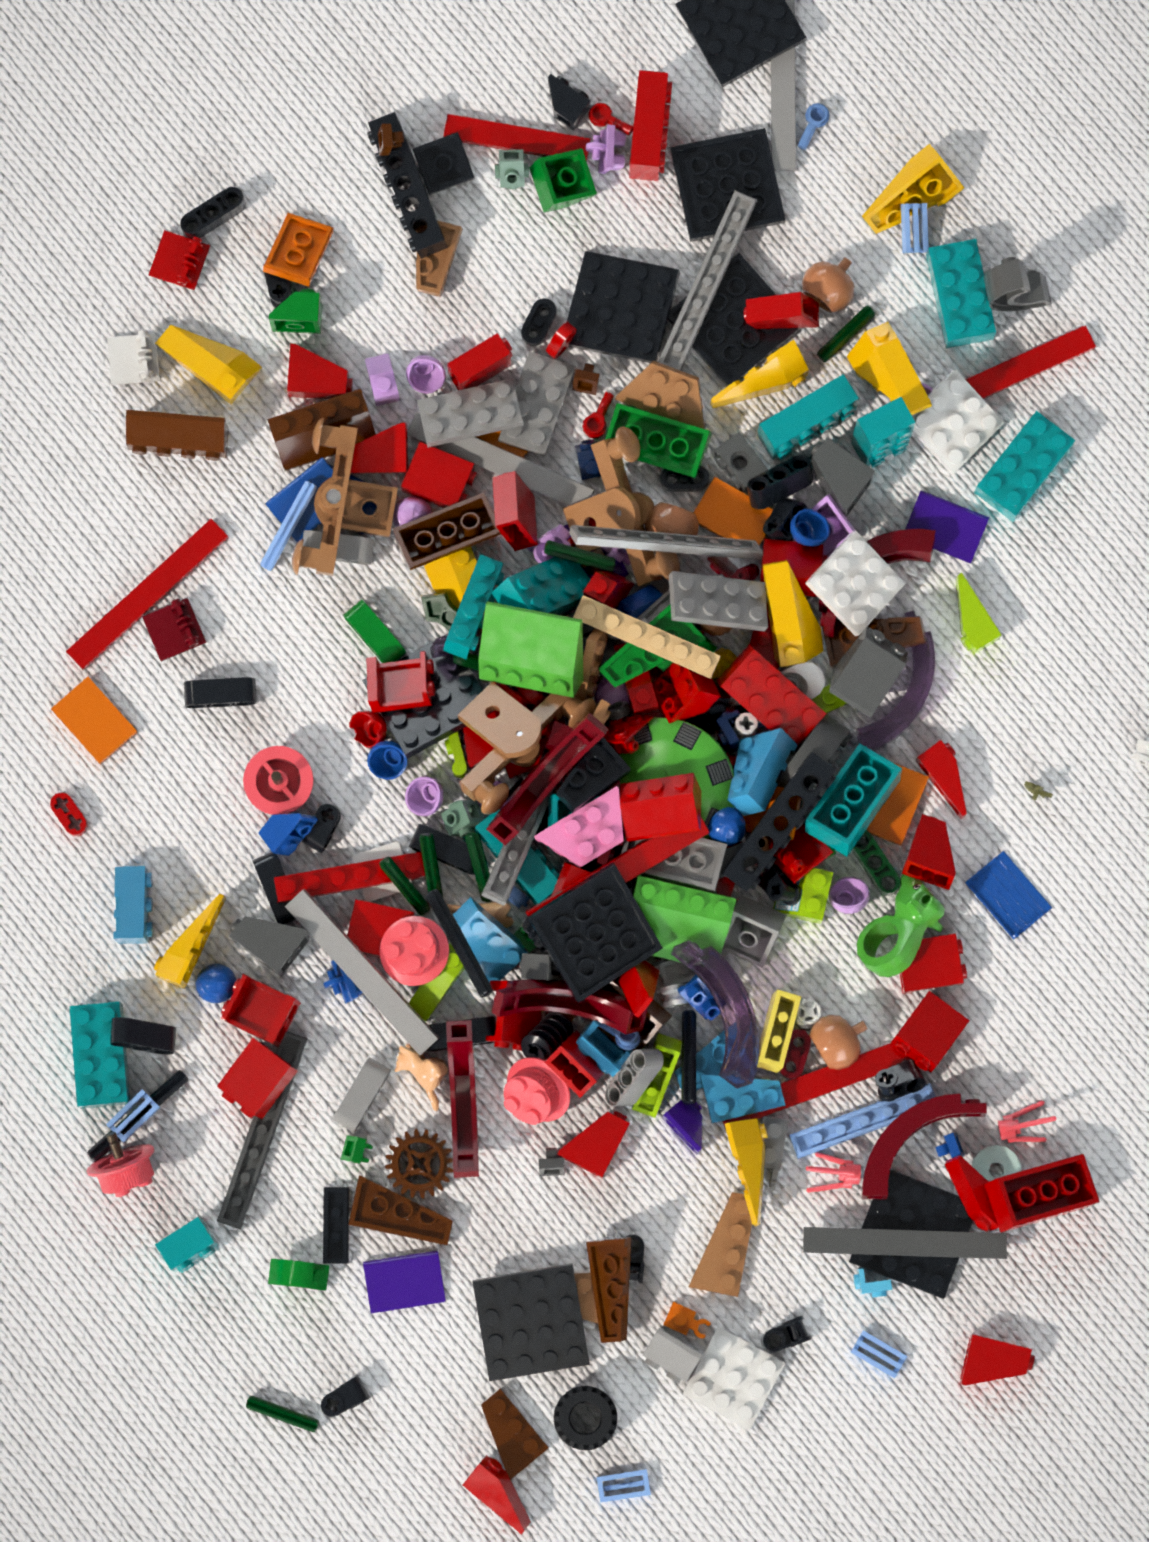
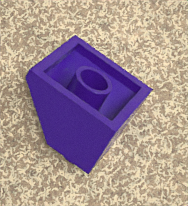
(687, 1124)

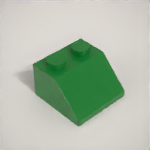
(562, 180)
(298, 313)

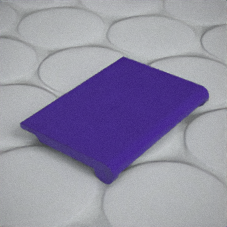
(955, 526)
(404, 1281)

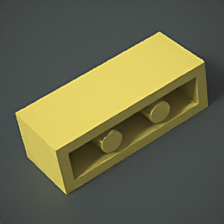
(777, 1030)

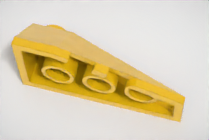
(920, 181)
(213, 363)
(886, 366)
(780, 372)
(452, 574)
(792, 622)
(183, 954)
(748, 1148)

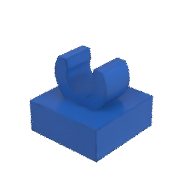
(951, 1147)

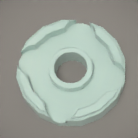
(999, 1155)

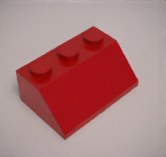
(661, 807)

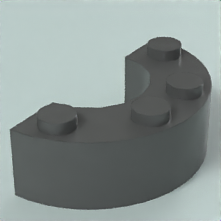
(1015, 289)
(824, 743)

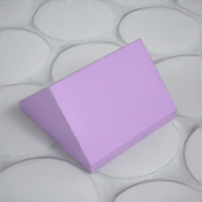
(838, 523)

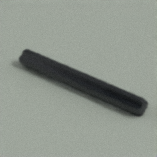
(459, 943)
(159, 1096)

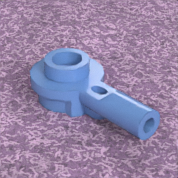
(816, 117)
(518, 898)
(623, 1041)

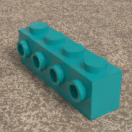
(472, 607)

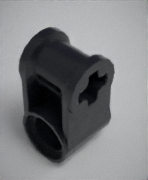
(275, 286)
(781, 518)
(322, 831)
(779, 886)
(901, 1079)
(636, 1261)
(787, 1335)
(349, 1396)

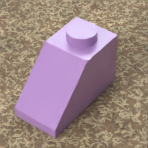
(382, 379)

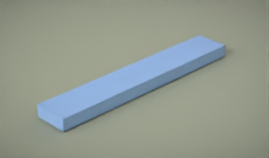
(855, 1123)

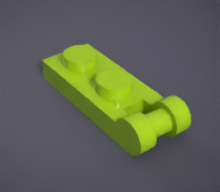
(454, 747)

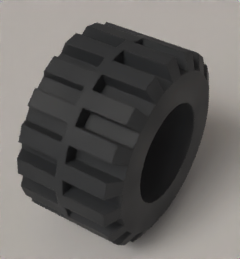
(580, 1395)

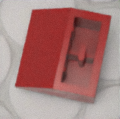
(684, 693)

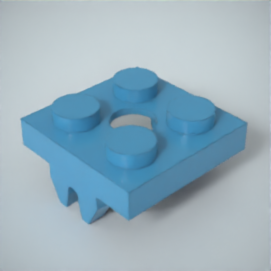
(602, 1049)

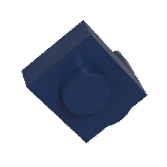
(586, 460)
(726, 735)

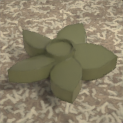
(1037, 790)

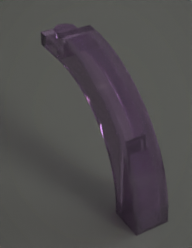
(903, 715)
(735, 1008)

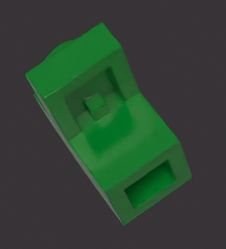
(298, 1274)

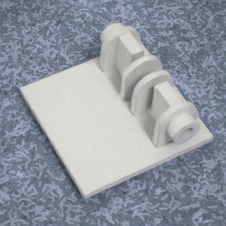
(133, 358)

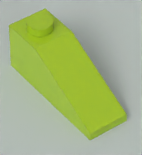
(975, 623)
(431, 994)
(653, 1095)

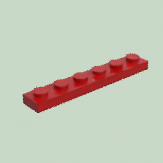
(346, 877)

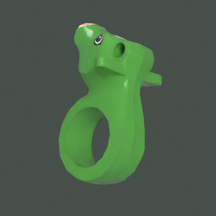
(914, 912)

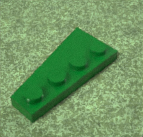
(634, 661)

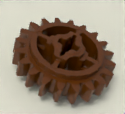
(405, 1147)

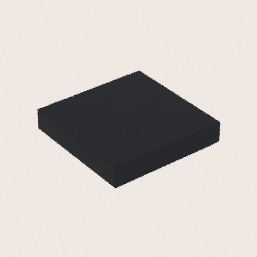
(443, 163)

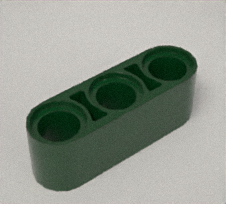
(876, 875)

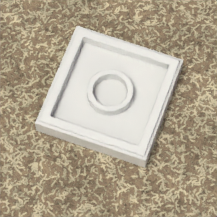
(383, 891)

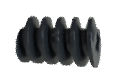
(547, 1036)

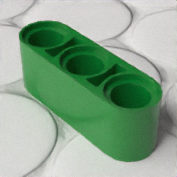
(374, 633)

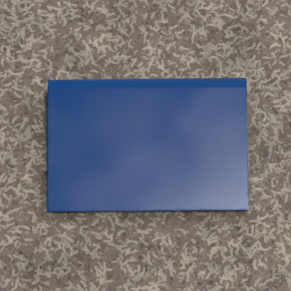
(283, 500)
(1008, 895)

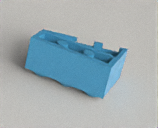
(757, 768)
(132, 905)
(489, 940)

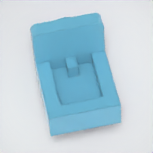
(876, 1288)

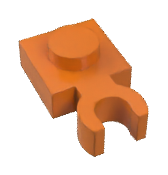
(682, 1319)

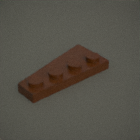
(900, 630)
(391, 1213)
(610, 1280)

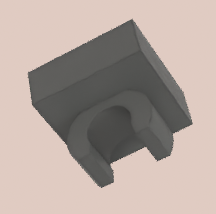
(551, 1165)

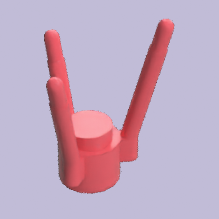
(1010, 1128)
(849, 1173)

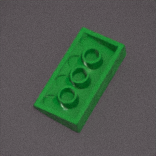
(663, 440)

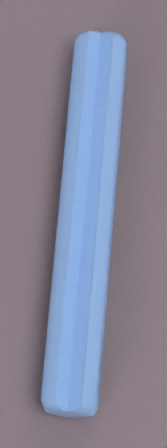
(288, 525)

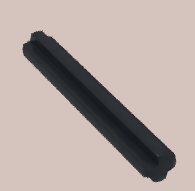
(688, 1081)

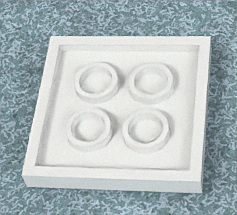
(955, 422)
(855, 583)
(733, 1378)

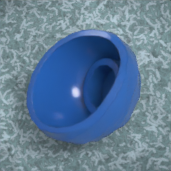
(809, 528)
(387, 760)
(727, 826)
(215, 983)

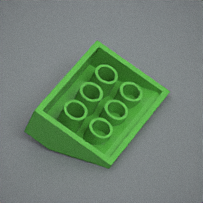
(531, 649)
(683, 914)

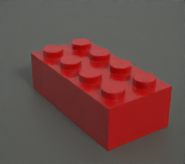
(649, 124)
(770, 695)
(1041, 1193)

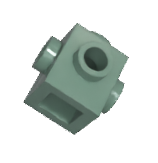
(511, 169)
(462, 817)

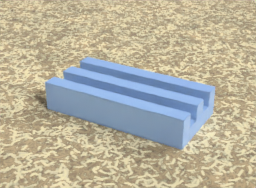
(917, 221)
(148, 1100)
(897, 1365)
(645, 1482)

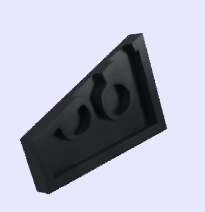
(592, 775)

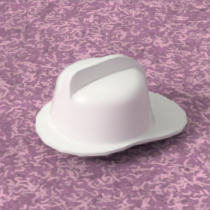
(806, 677)

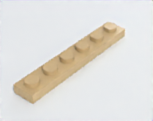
(647, 637)

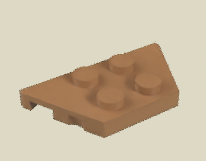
(666, 394)

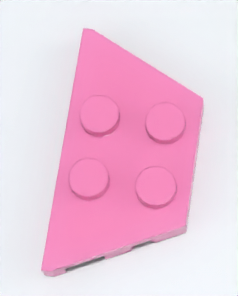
(587, 831)

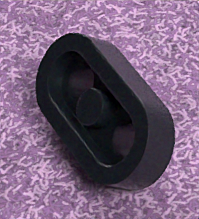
(537, 322)
(684, 483)

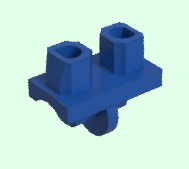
(342, 984)
(700, 998)

